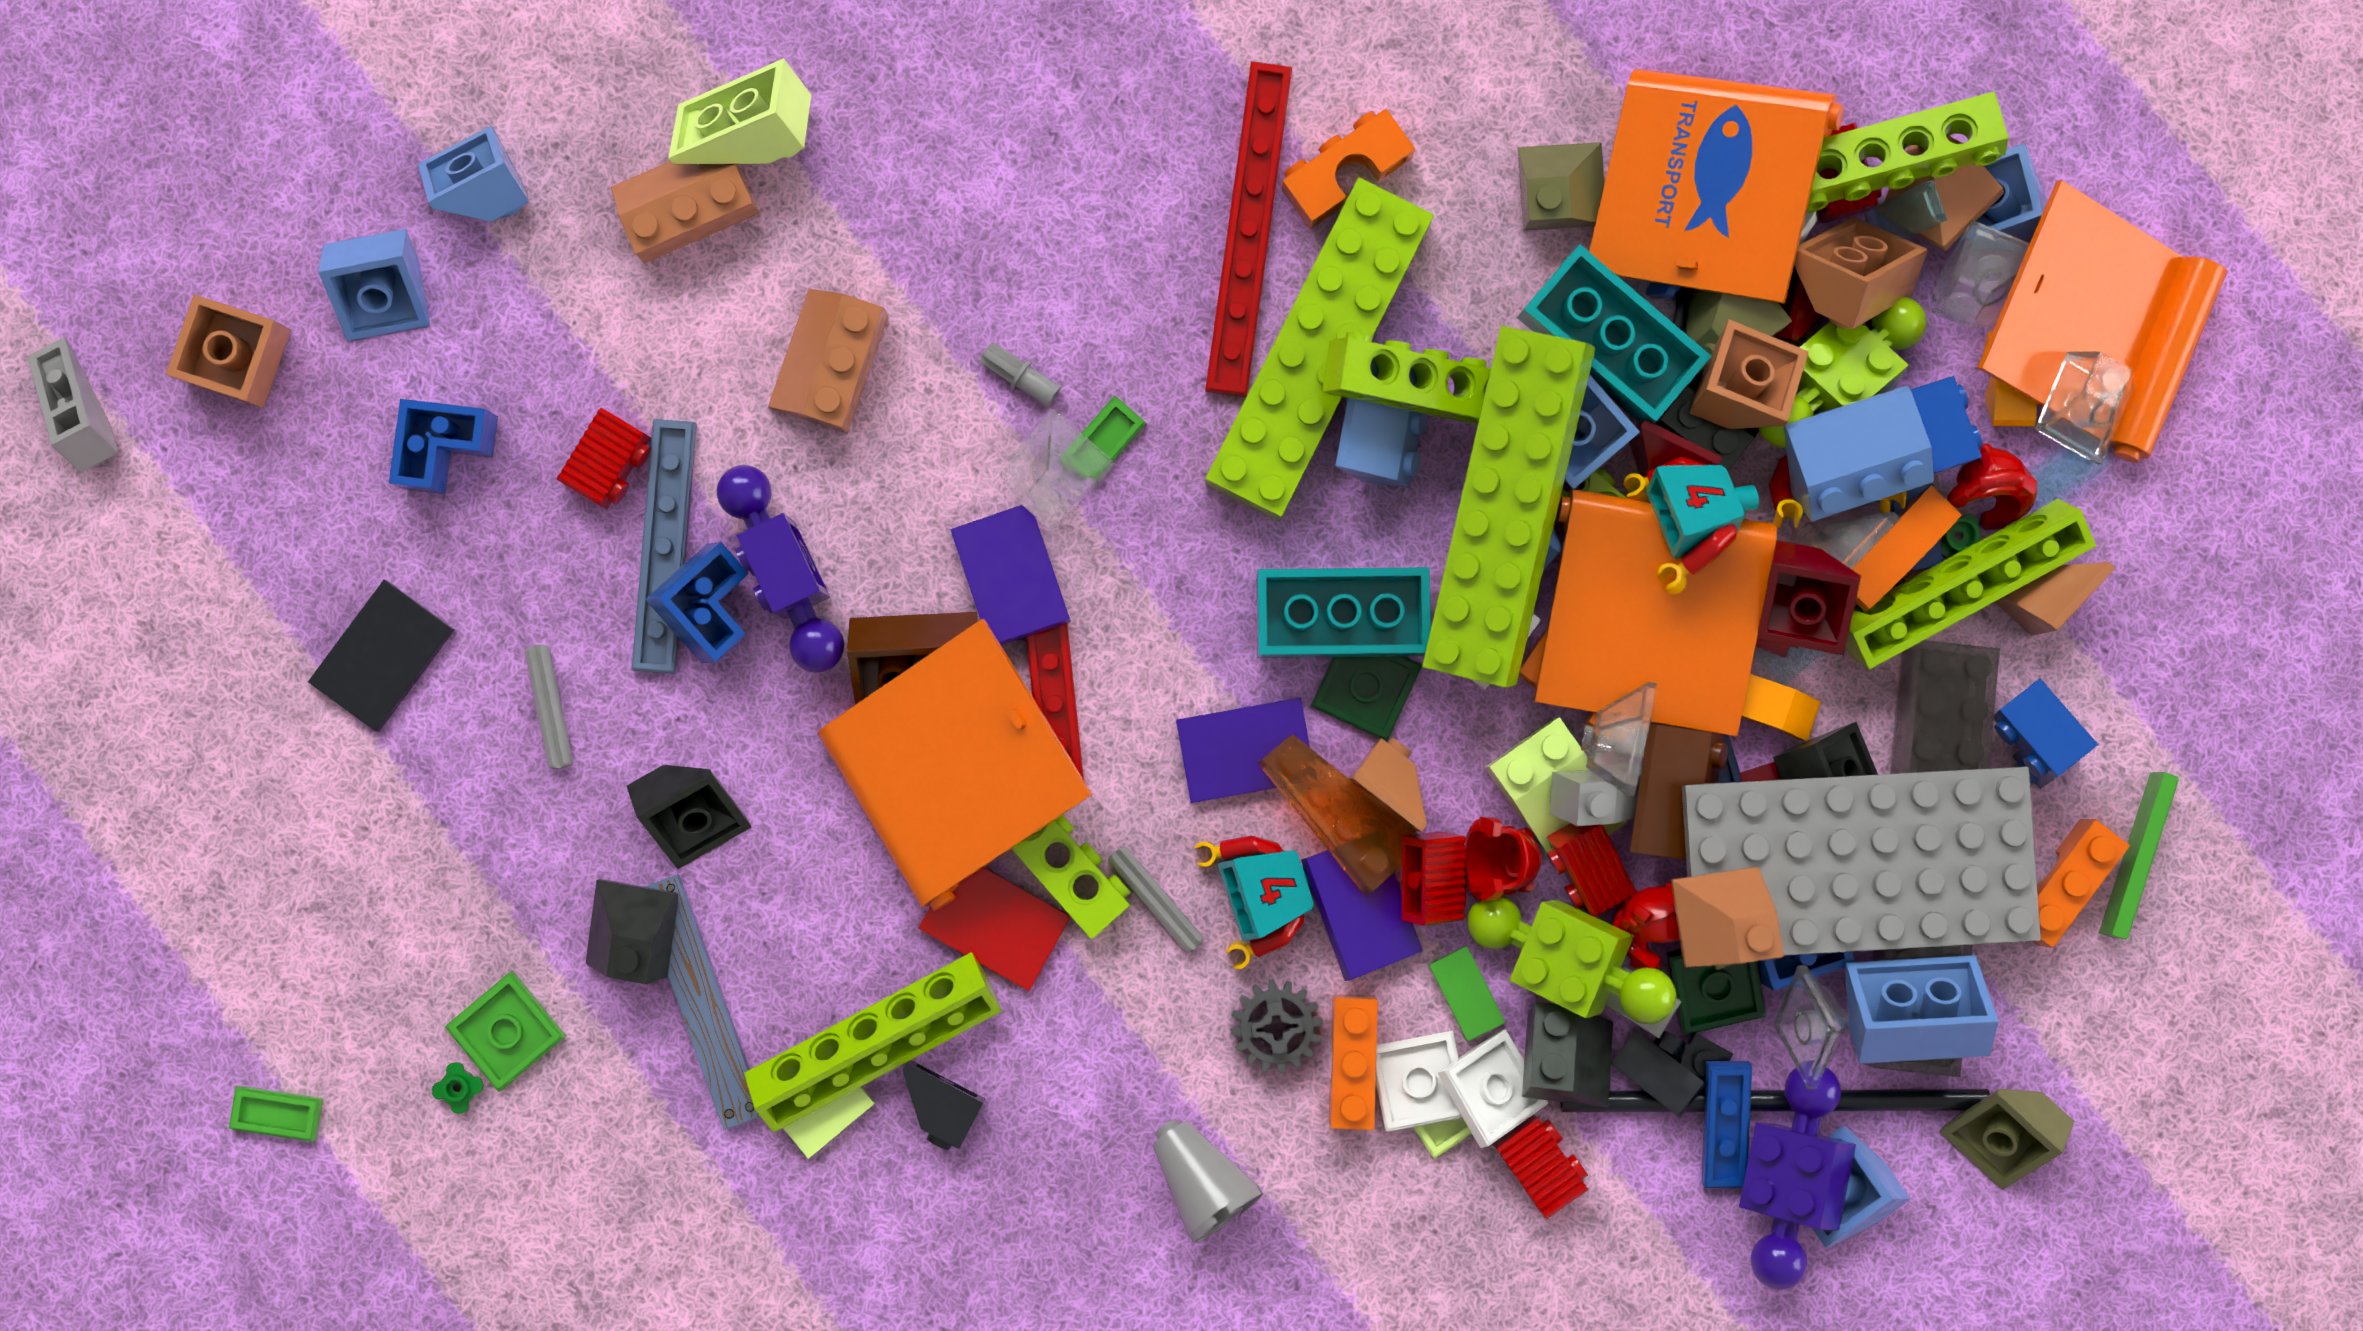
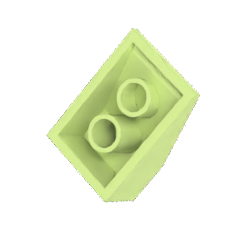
(744, 120)
(1526, 777)

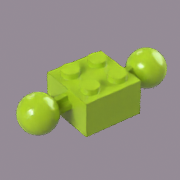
(1853, 363)
(1572, 959)

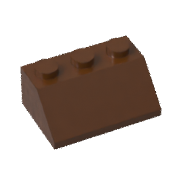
(889, 645)
(1671, 760)

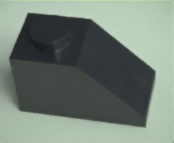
(941, 1105)

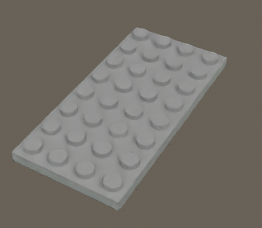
(1878, 855)

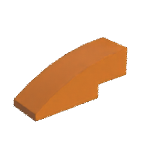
(1901, 548)

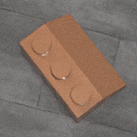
(680, 205)
(1857, 271)
(829, 359)

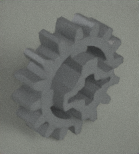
(1304, 1023)

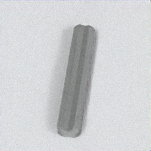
(548, 706)
(1155, 899)

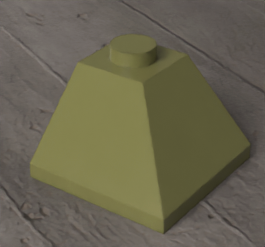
(1560, 185)
(1712, 310)
(2010, 1134)

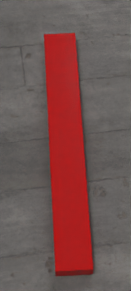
(1248, 229)

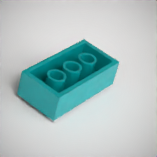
(1638, 351)
(1343, 612)

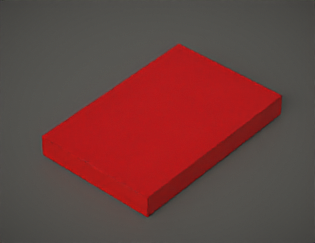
(999, 925)

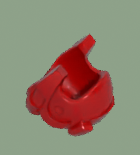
(2000, 476)
(1500, 859)
(1650, 918)

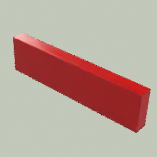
(1054, 687)

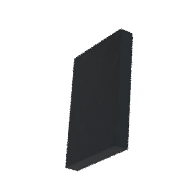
(381, 655)

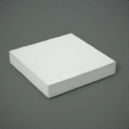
(1409, 1081)
(1489, 1088)

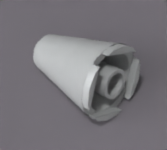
(1202, 1180)

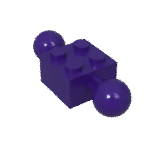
(782, 566)
(1796, 1180)

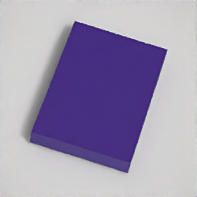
(1010, 574)
(1224, 747)
(1361, 928)

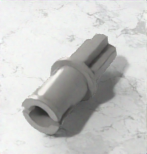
(1020, 374)

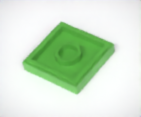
(505, 1031)

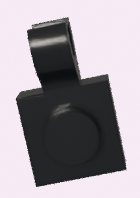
(1694, 1052)

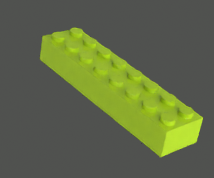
(1342, 294)
(1508, 506)

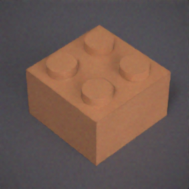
(228, 351)

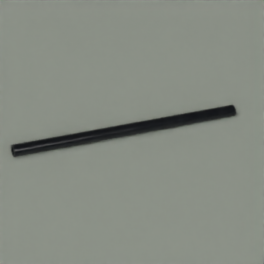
(1776, 1101)

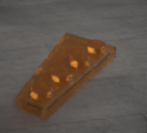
(1341, 814)

